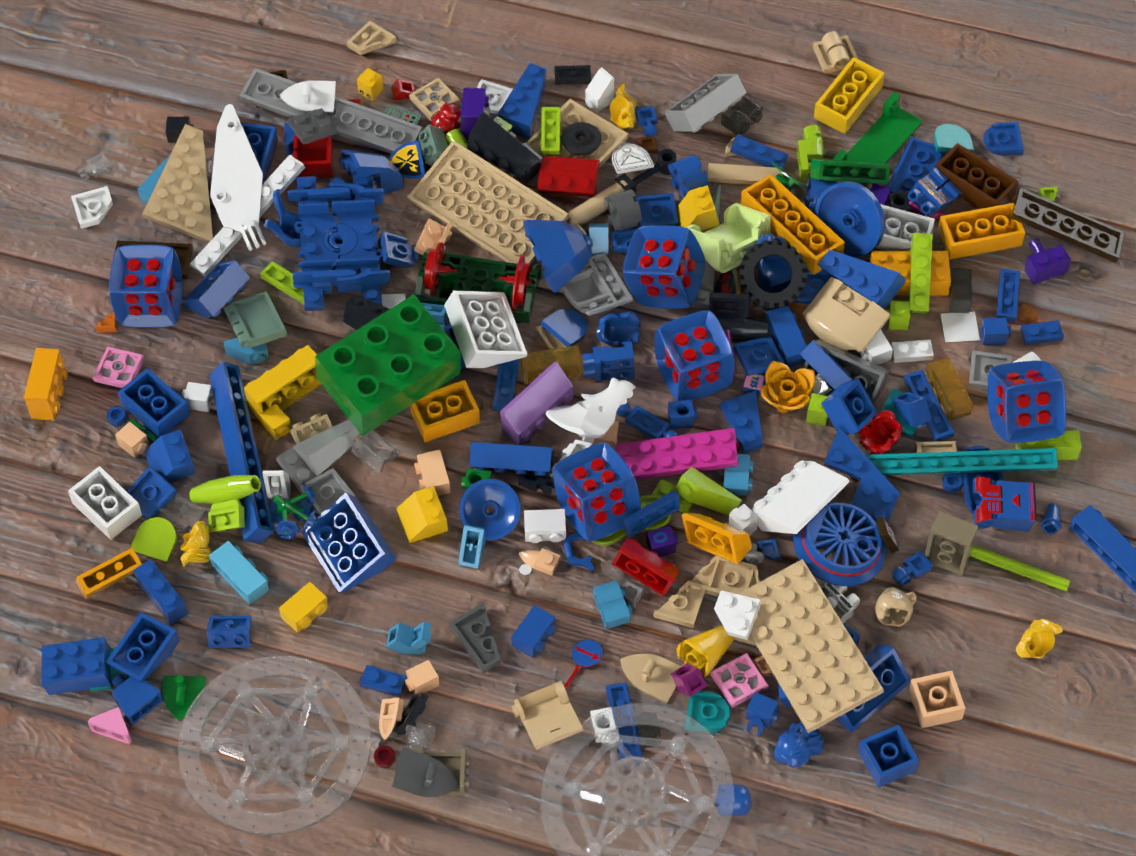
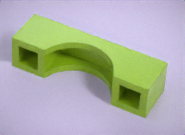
(920, 272)

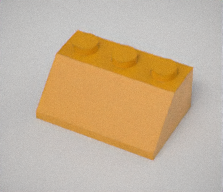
(716, 537)

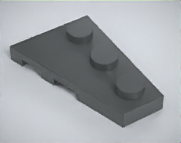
(477, 638)

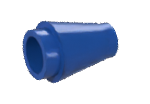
(1051, 521)

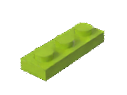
(550, 131)
(282, 280)

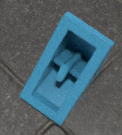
(599, 236)
(472, 546)

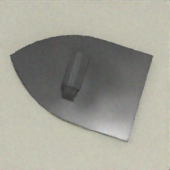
(423, 775)

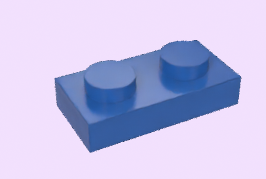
(1042, 332)
(383, 681)

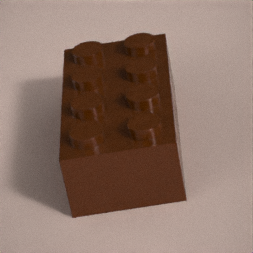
(977, 179)

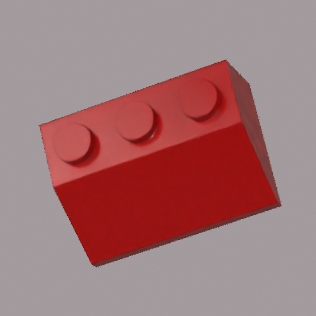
(568, 176)
(645, 566)

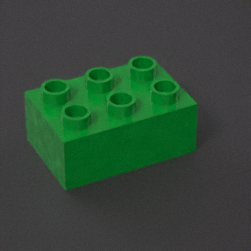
(388, 365)

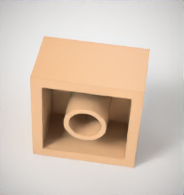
(936, 699)

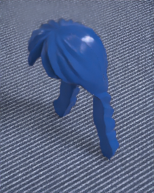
(287, 221)

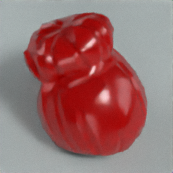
(447, 118)

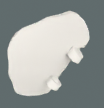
(594, 414)

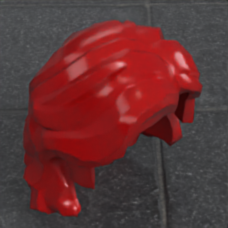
(881, 433)

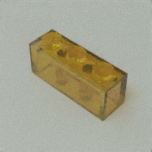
(537, 362)
(948, 389)

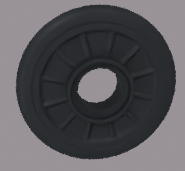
(585, 147)

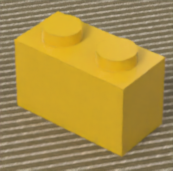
(303, 607)

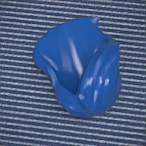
(773, 267)

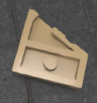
(370, 38)

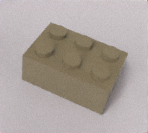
(950, 542)

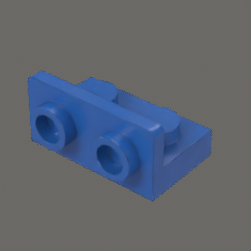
(229, 631)

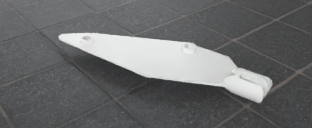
(236, 179)

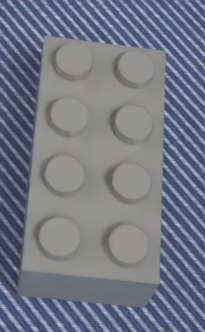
(705, 103)

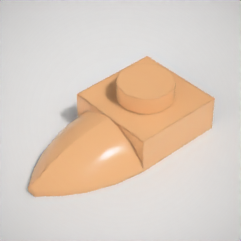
(541, 560)
(390, 713)

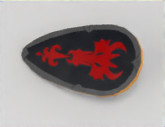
(727, 283)

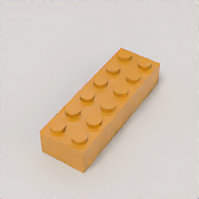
(792, 221)

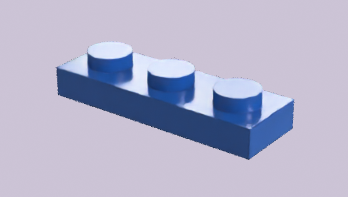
(758, 152)
(1008, 294)
(651, 513)

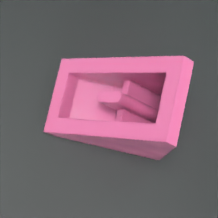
(110, 725)

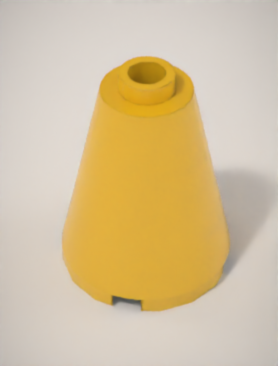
(705, 649)

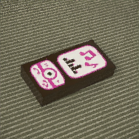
(887, 534)

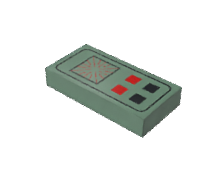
(403, 115)

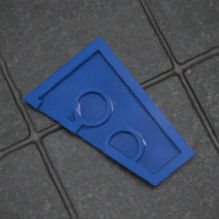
(744, 417)

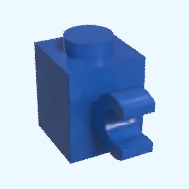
(761, 712)

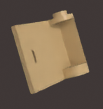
(547, 715)

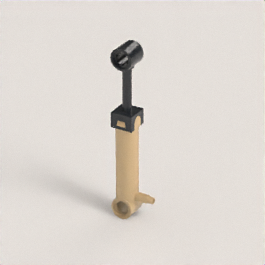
(596, 204)

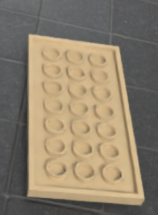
(483, 203)
(809, 648)

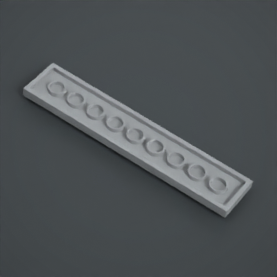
(351, 119)

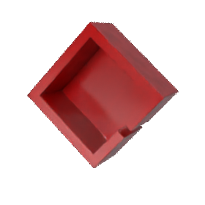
(315, 156)

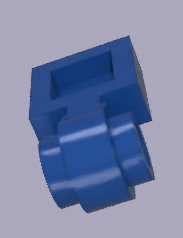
(915, 565)

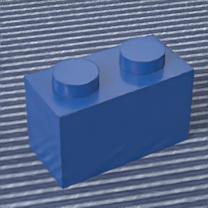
(534, 631)

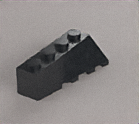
(503, 148)
(361, 311)

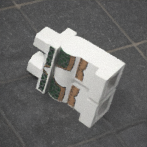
(843, 606)

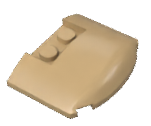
(844, 317)

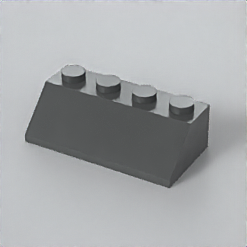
(870, 375)

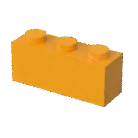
(108, 573)

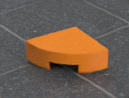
(108, 324)

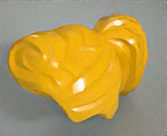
(623, 109)
(196, 544)
(1038, 639)

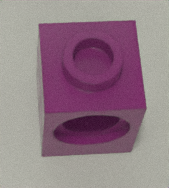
(688, 679)

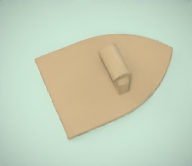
(650, 674)

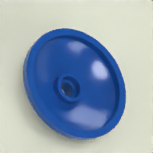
(490, 493)

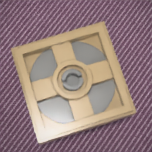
(432, 96)

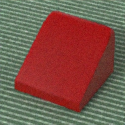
(402, 89)

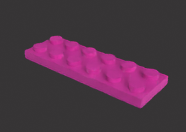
(679, 453)

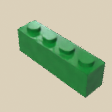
(849, 171)

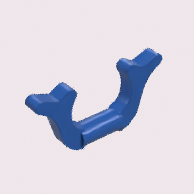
(570, 557)

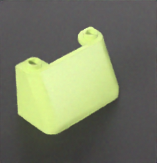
(729, 242)

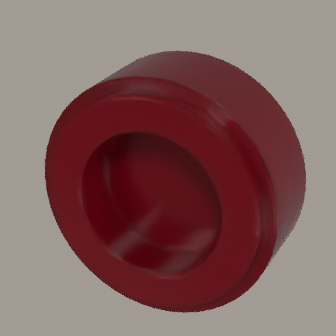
(384, 756)

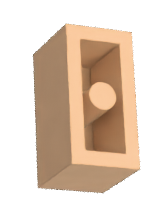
(432, 472)

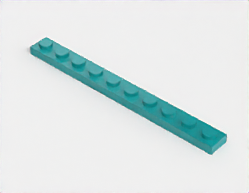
(965, 461)

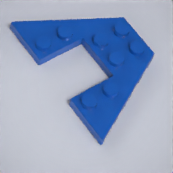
(875, 492)

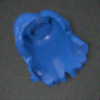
(619, 328)
(797, 745)

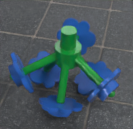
(302, 510)

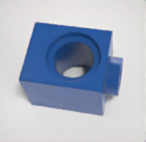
(674, 412)

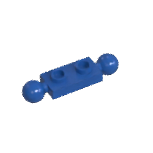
(645, 422)

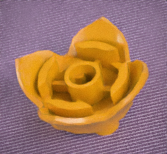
(781, 378)

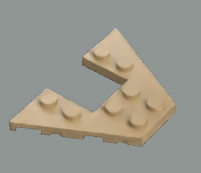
(711, 579)

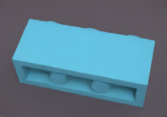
(239, 572)

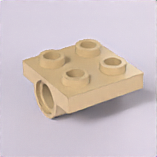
(834, 52)

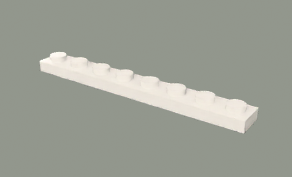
(226, 237)

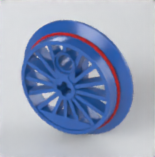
(843, 542)

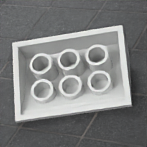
(484, 328)
(798, 497)

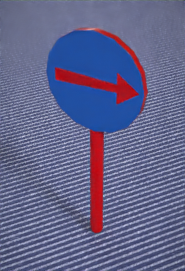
(586, 655)

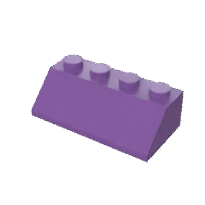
(529, 408)

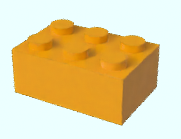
(45, 384)
(445, 411)

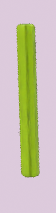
(1020, 568)

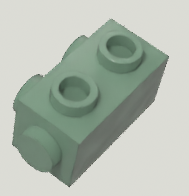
(432, 143)

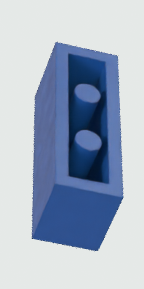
(786, 335)
(160, 592)

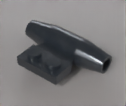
(732, 314)

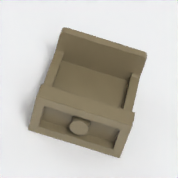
(456, 763)

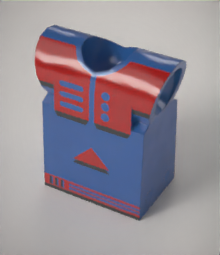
(1004, 504)

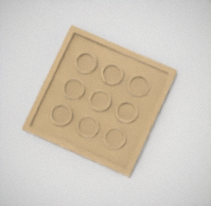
(572, 113)

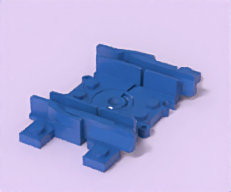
(359, 254)

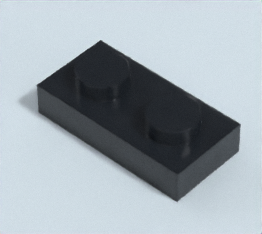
(572, 74)
(413, 709)

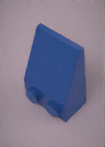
(144, 647)

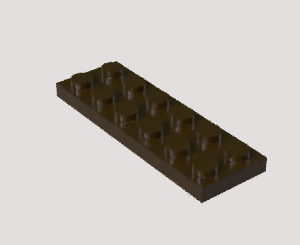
(1067, 225)

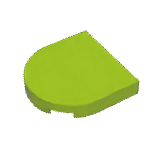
(155, 539)

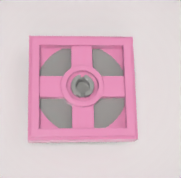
(118, 367)
(739, 680)

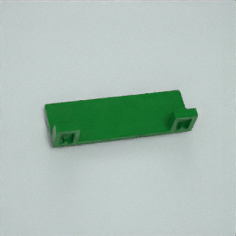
(884, 136)

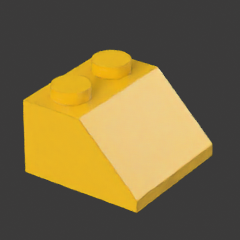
(698, 209)
(422, 515)

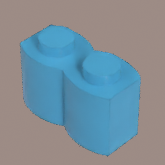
(737, 478)
(611, 604)

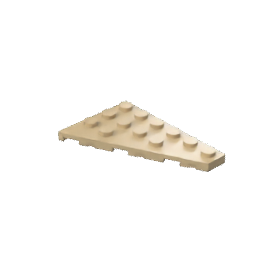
(182, 190)

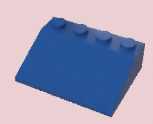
(348, 543)

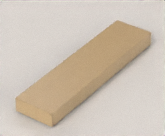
(739, 173)

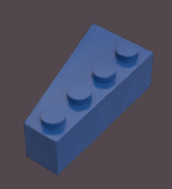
(524, 101)
(865, 278)

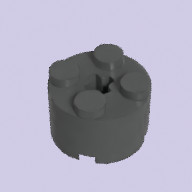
(623, 210)

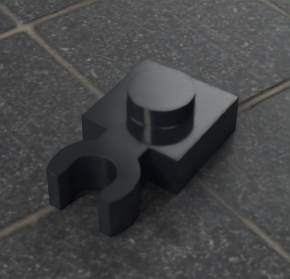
(536, 482)

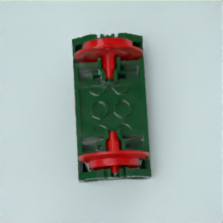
(451, 272)

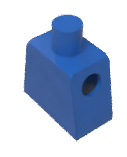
(135, 697)

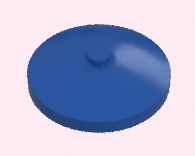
(853, 215)

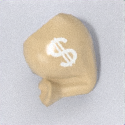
(895, 607)

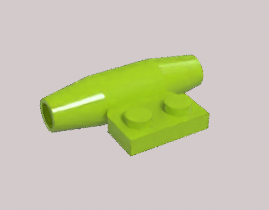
(224, 496)

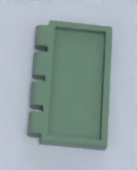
(255, 320)

